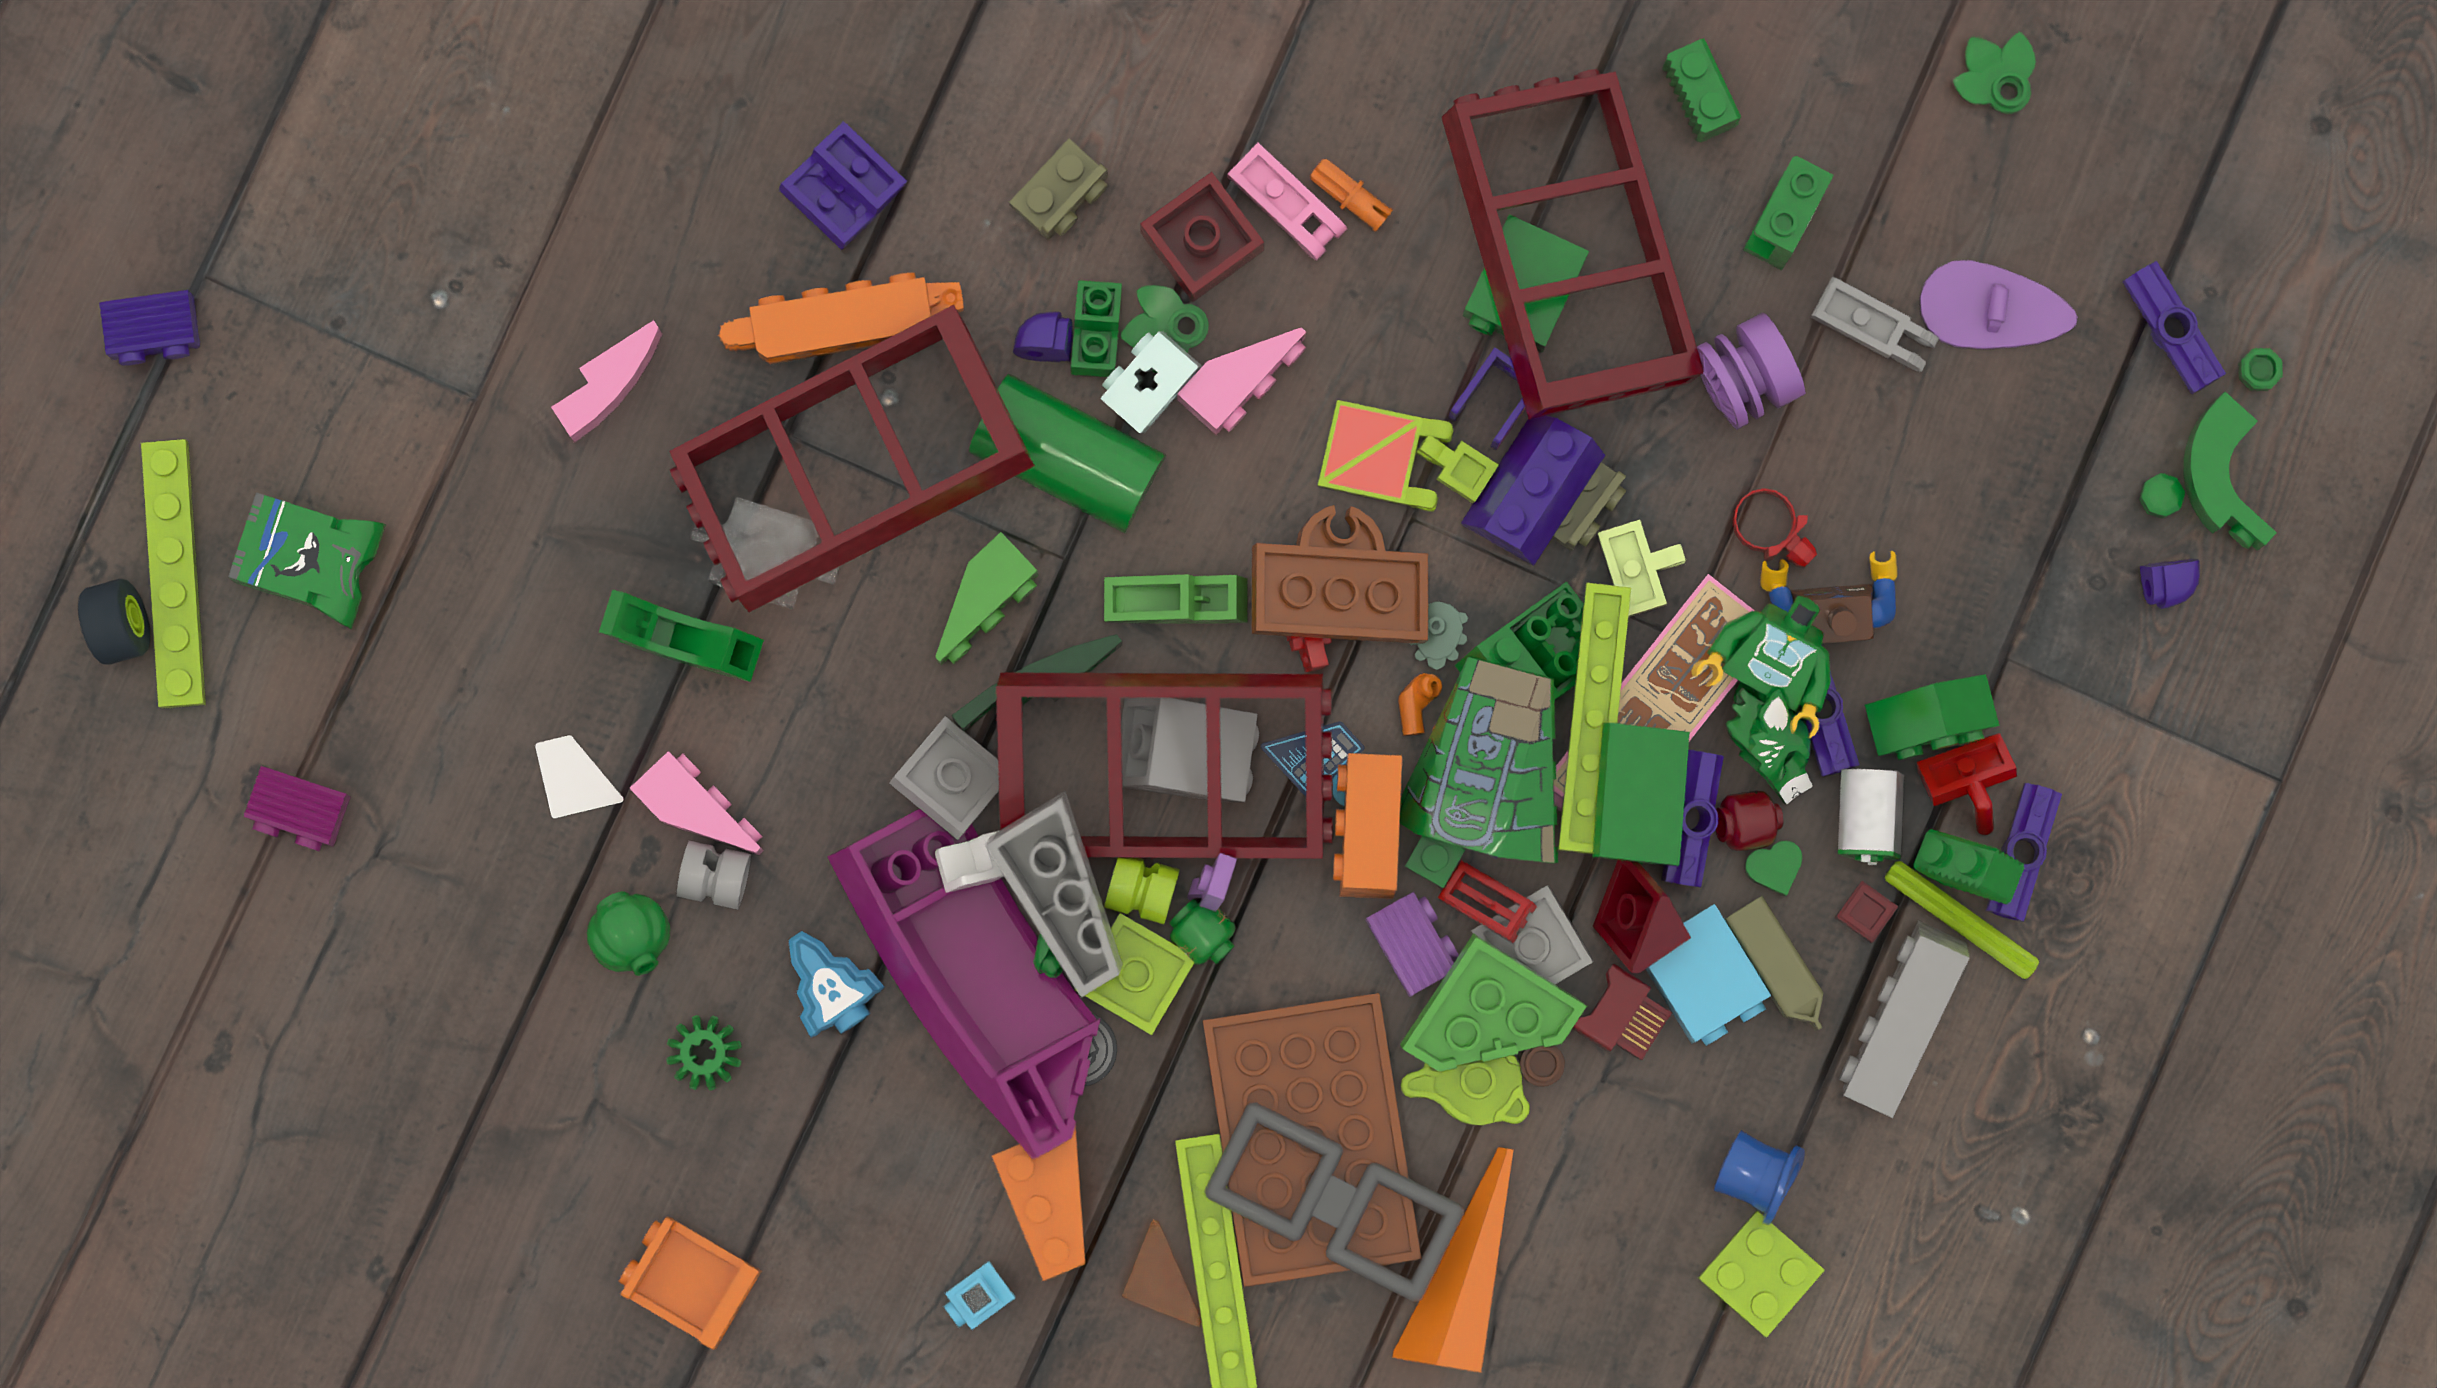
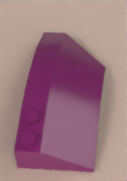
(973, 979)

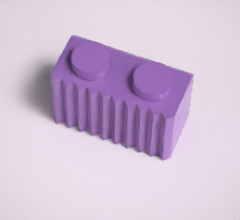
(1412, 942)

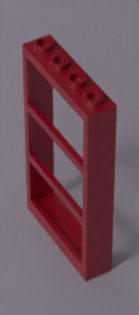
(1597, 387)
(919, 508)
(1212, 686)

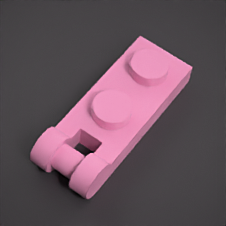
(1285, 200)

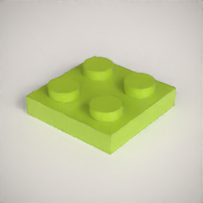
(1148, 978)
(1761, 1274)

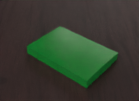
(1641, 794)

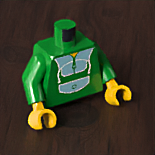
(1775, 653)

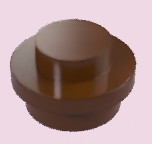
(1542, 1065)

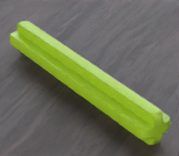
(1961, 919)

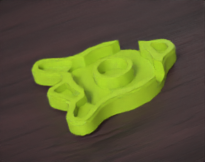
(1473, 1091)

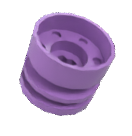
(1755, 368)

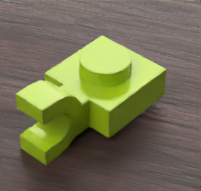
(1463, 469)

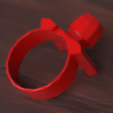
(1799, 550)

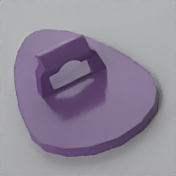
(1991, 307)

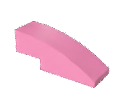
(609, 381)

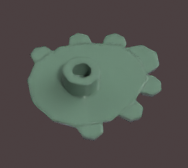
(1443, 635)

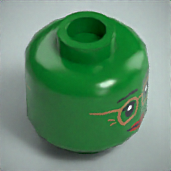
(1202, 933)

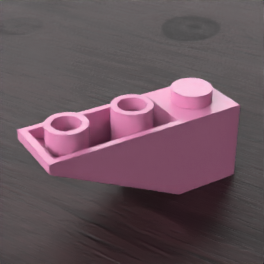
(1229, 381)
(682, 802)

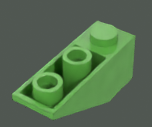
(988, 585)

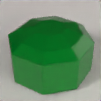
(2260, 369)
(2162, 495)

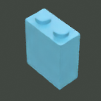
(1709, 979)

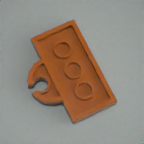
(1340, 585)

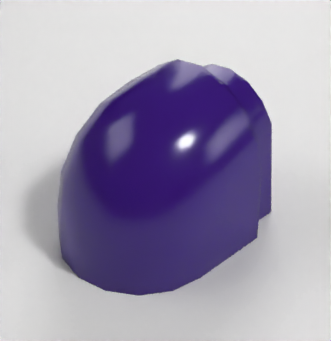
(1045, 338)
(2170, 581)

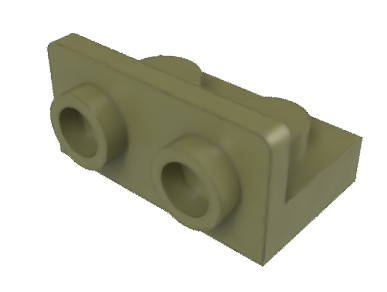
(1060, 189)
(1600, 492)

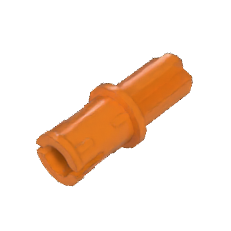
(1350, 194)

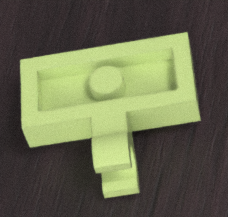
(1636, 567)

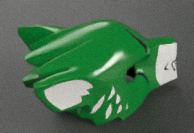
(1767, 741)

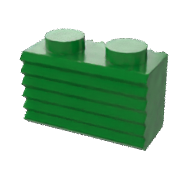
(1701, 90)
(1969, 866)

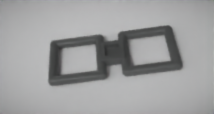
(1334, 1201)

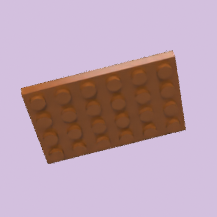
(1333, 1075)

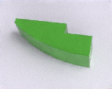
(1175, 599)

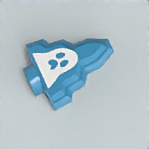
(830, 986)

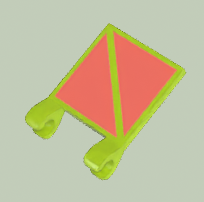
(1375, 452)

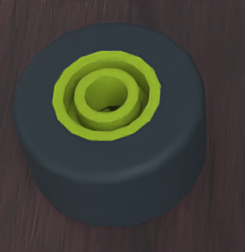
(114, 621)

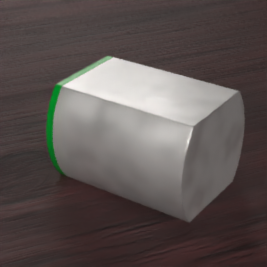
(1870, 815)

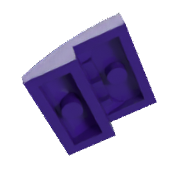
(842, 185)

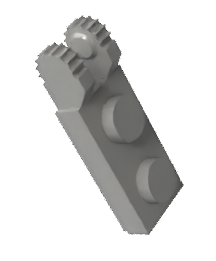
(1871, 323)

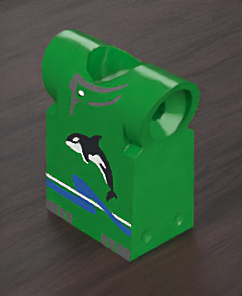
(306, 556)

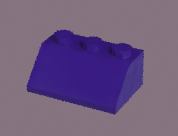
(1534, 487)

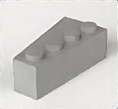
(1056, 886)
(1905, 1019)

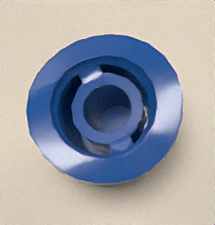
(1759, 1174)

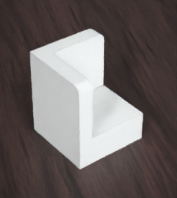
(967, 864)

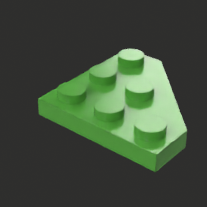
(1490, 1011)

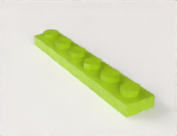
(173, 573)
(1594, 703)
(1215, 1267)

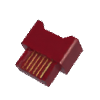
(1624, 1015)

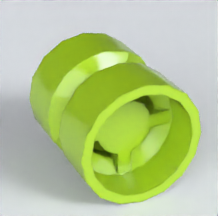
(1142, 888)

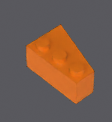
(1368, 826)
(1047, 1204)

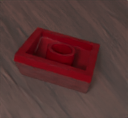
(1638, 918)

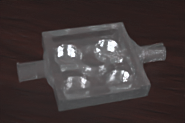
(763, 540)

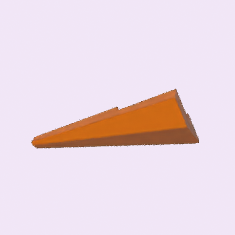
(1455, 1310)

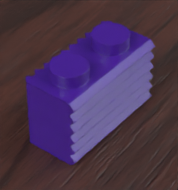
(150, 327)

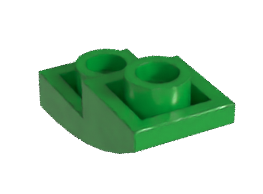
(1096, 328)

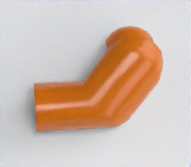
(1415, 699)

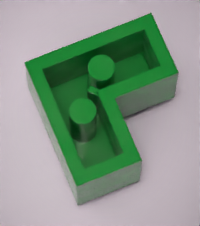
(1932, 715)

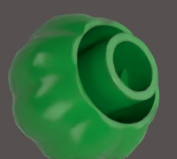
(628, 933)

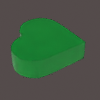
(1774, 867)

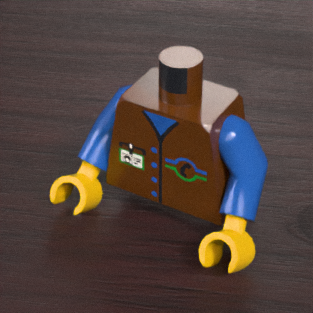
(1845, 611)

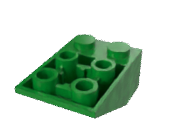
(1540, 640)

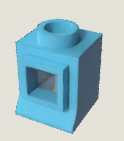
(978, 1297)

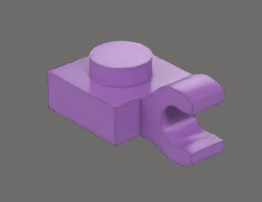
(1213, 882)

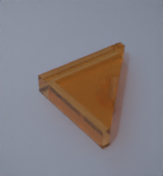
(1158, 1281)

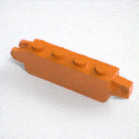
(839, 320)

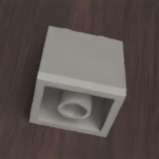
(1168, 748)

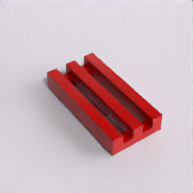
(1516, 919)

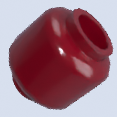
(1748, 820)

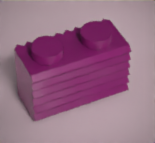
(297, 808)

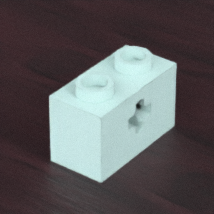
(1144, 406)

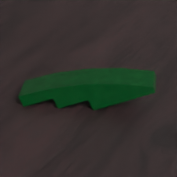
(1075, 659)

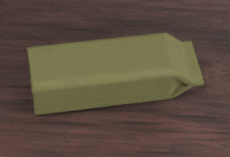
(1777, 962)

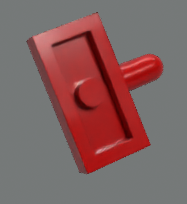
(1970, 772)

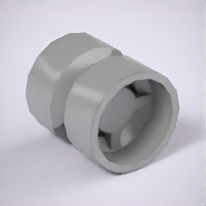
(713, 875)

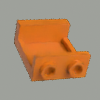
(689, 1281)

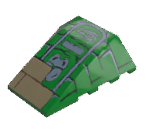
(1489, 766)

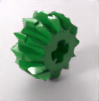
(698, 1039)

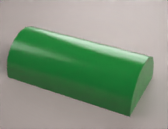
(1075, 455)

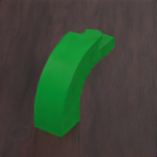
(2208, 476)
(681, 637)

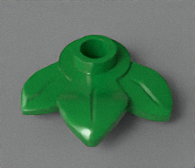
(1994, 68)
(1162, 313)

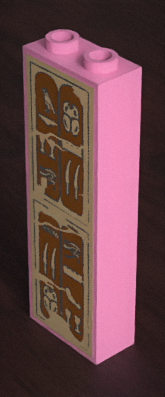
(1661, 685)

